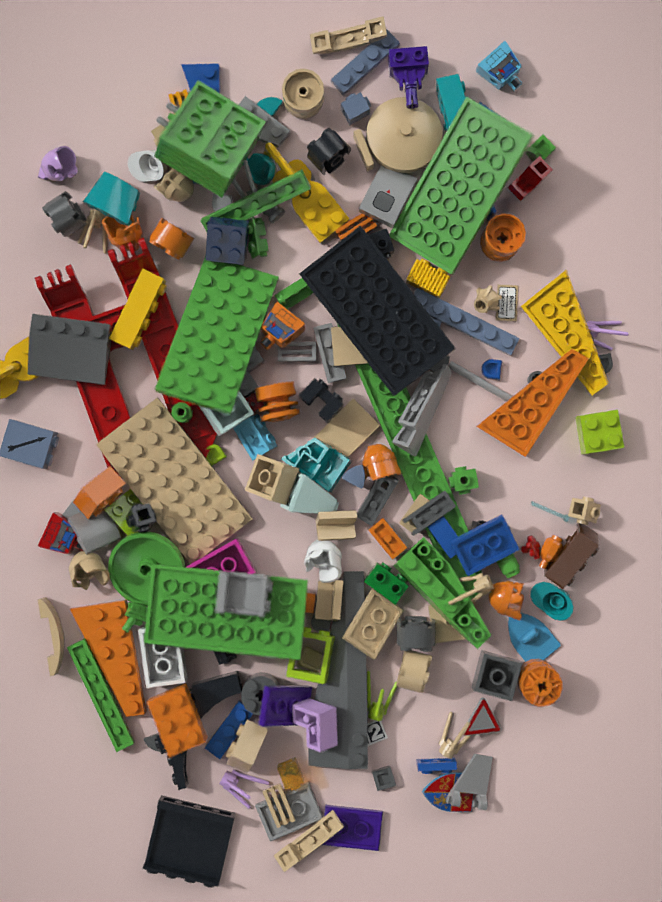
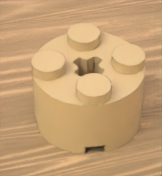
(414, 671)

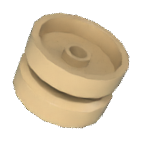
(301, 104)

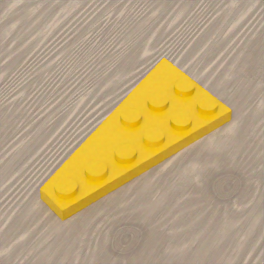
(562, 322)

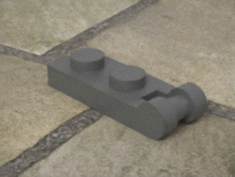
(376, 499)

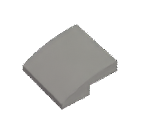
(95, 531)

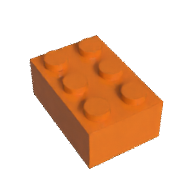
(177, 720)

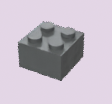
(496, 675)

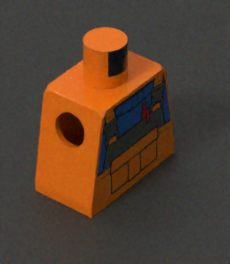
(281, 327)

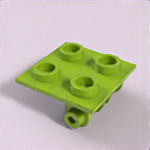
(120, 509)

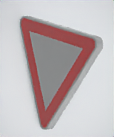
(482, 720)

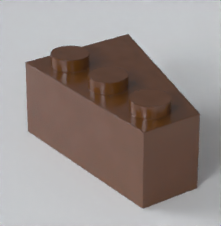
(573, 556)

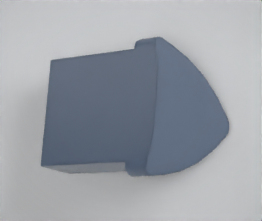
(355, 476)

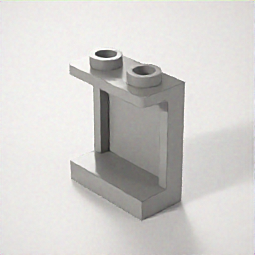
(243, 593)

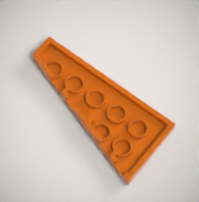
(528, 411)
(114, 651)

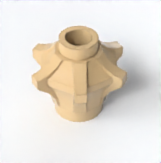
(486, 300)

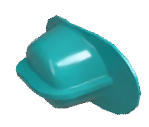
(552, 600)

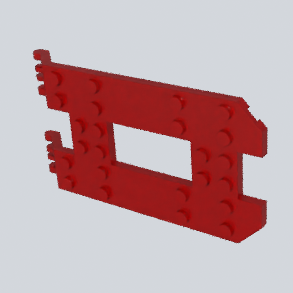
(106, 402)

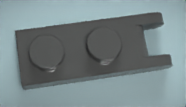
(430, 512)

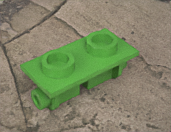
(256, 245)
(293, 294)

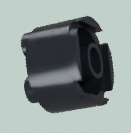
(328, 151)

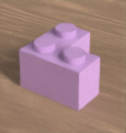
(319, 722)

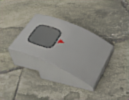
(387, 196)

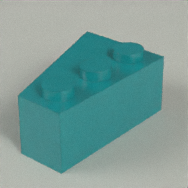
(450, 96)

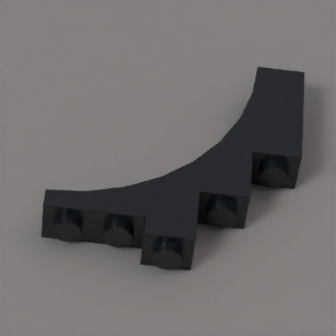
(206, 694)

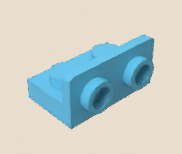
(255, 436)

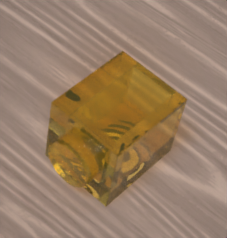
(290, 774)

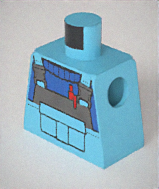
(501, 68)

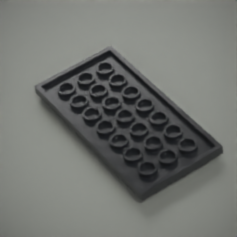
(377, 311)

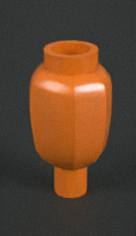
(550, 550)

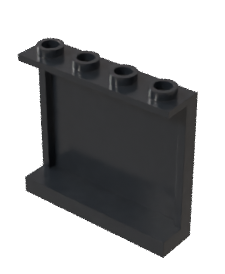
(189, 841)

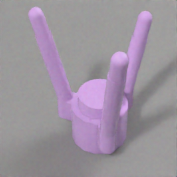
(594, 330)
(230, 781)

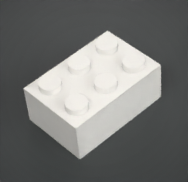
(162, 663)

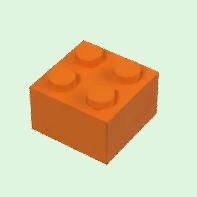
(99, 493)

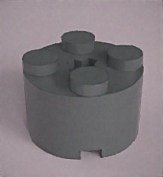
(65, 214)
(416, 633)
(249, 696)

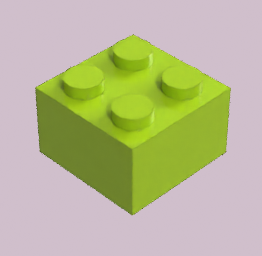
(599, 432)

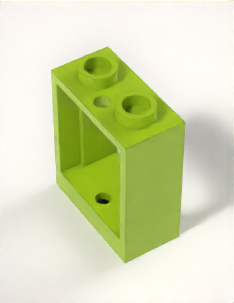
(322, 677)

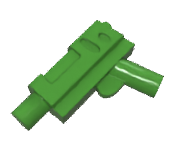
(136, 613)

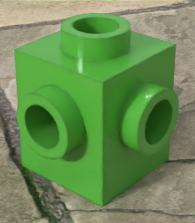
(470, 480)

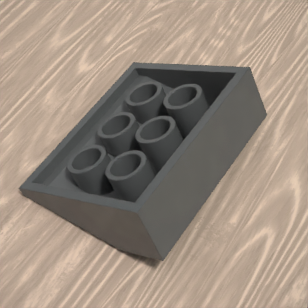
(69, 349)

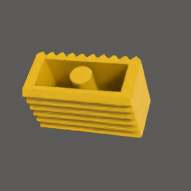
(428, 278)

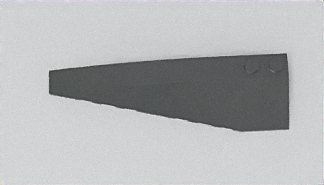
(346, 687)

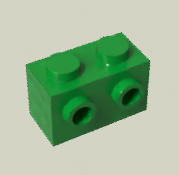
(386, 583)

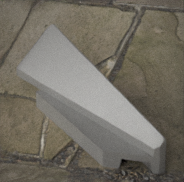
(421, 410)

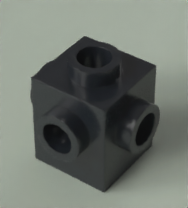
(143, 512)

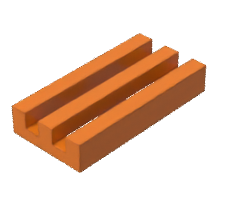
(369, 220)

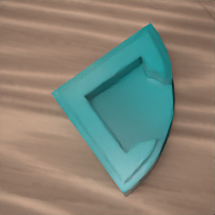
(270, 105)

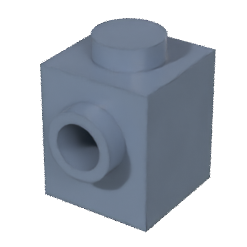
(355, 107)

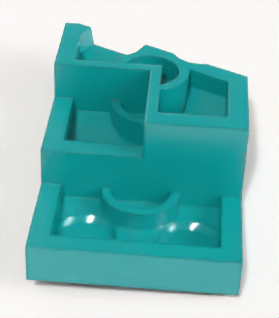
(113, 198)
(319, 463)

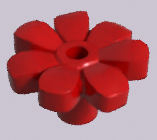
(531, 547)

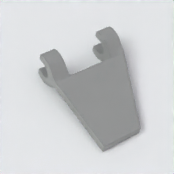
(473, 781)

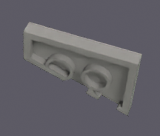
(273, 129)

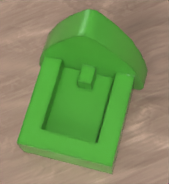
(541, 147)

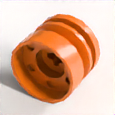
(510, 231)
(277, 401)
(536, 672)

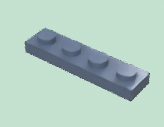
(364, 63)

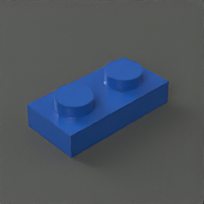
(444, 765)

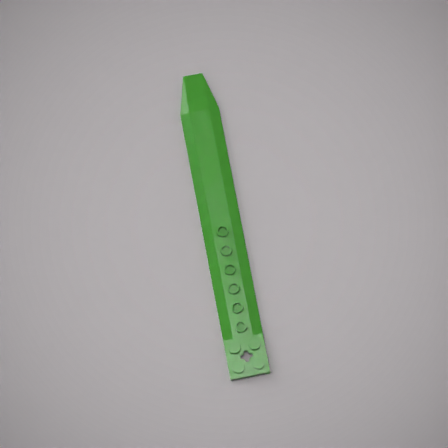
(421, 472)

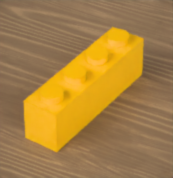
(138, 310)

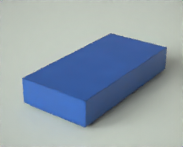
(443, 534)

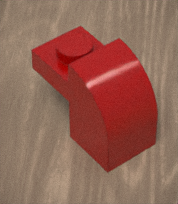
(530, 178)

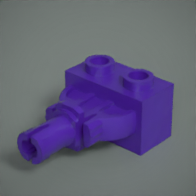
(410, 68)

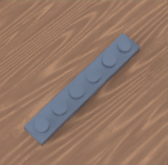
(467, 323)

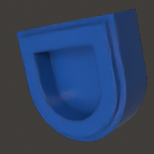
(491, 369)

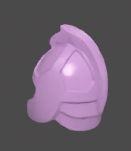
(58, 164)

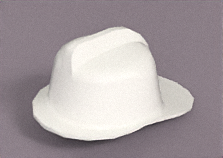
(145, 166)

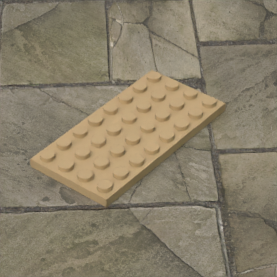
(175, 479)

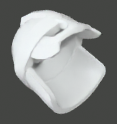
(326, 558)

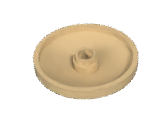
(403, 136)

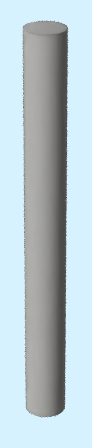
(479, 381)

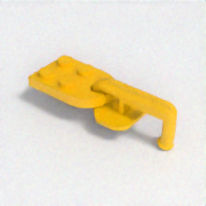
(319, 211)
(12, 372)

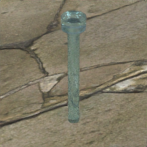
(565, 517)

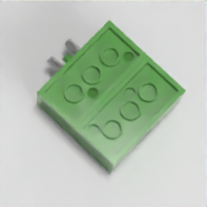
(208, 138)

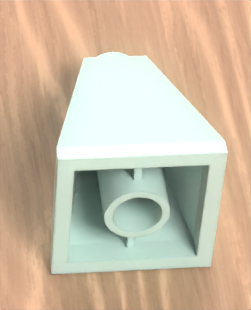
(309, 497)

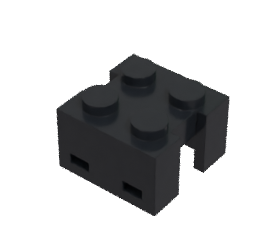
(319, 389)

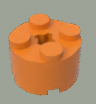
(172, 238)

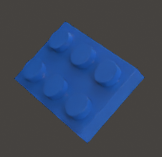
(484, 545)

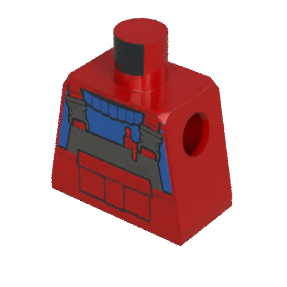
(59, 535)

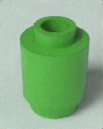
(187, 415)
(509, 566)

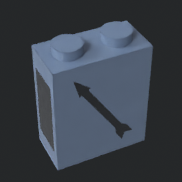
(29, 444)

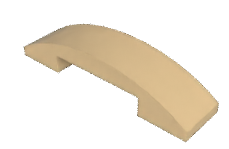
(348, 38)
(48, 611)
(309, 841)

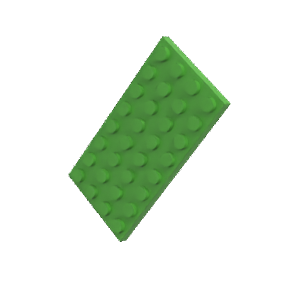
(460, 185)
(217, 335)
(185, 615)

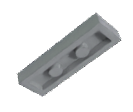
(324, 342)

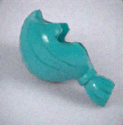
(261, 168)

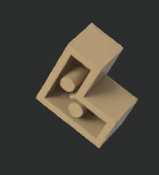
(244, 751)

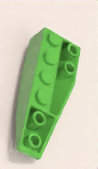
(438, 585)

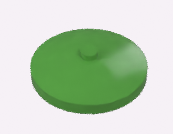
(132, 563)

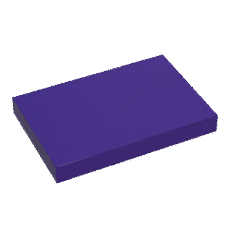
(278, 702)
(360, 828)

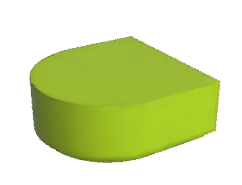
(215, 455)

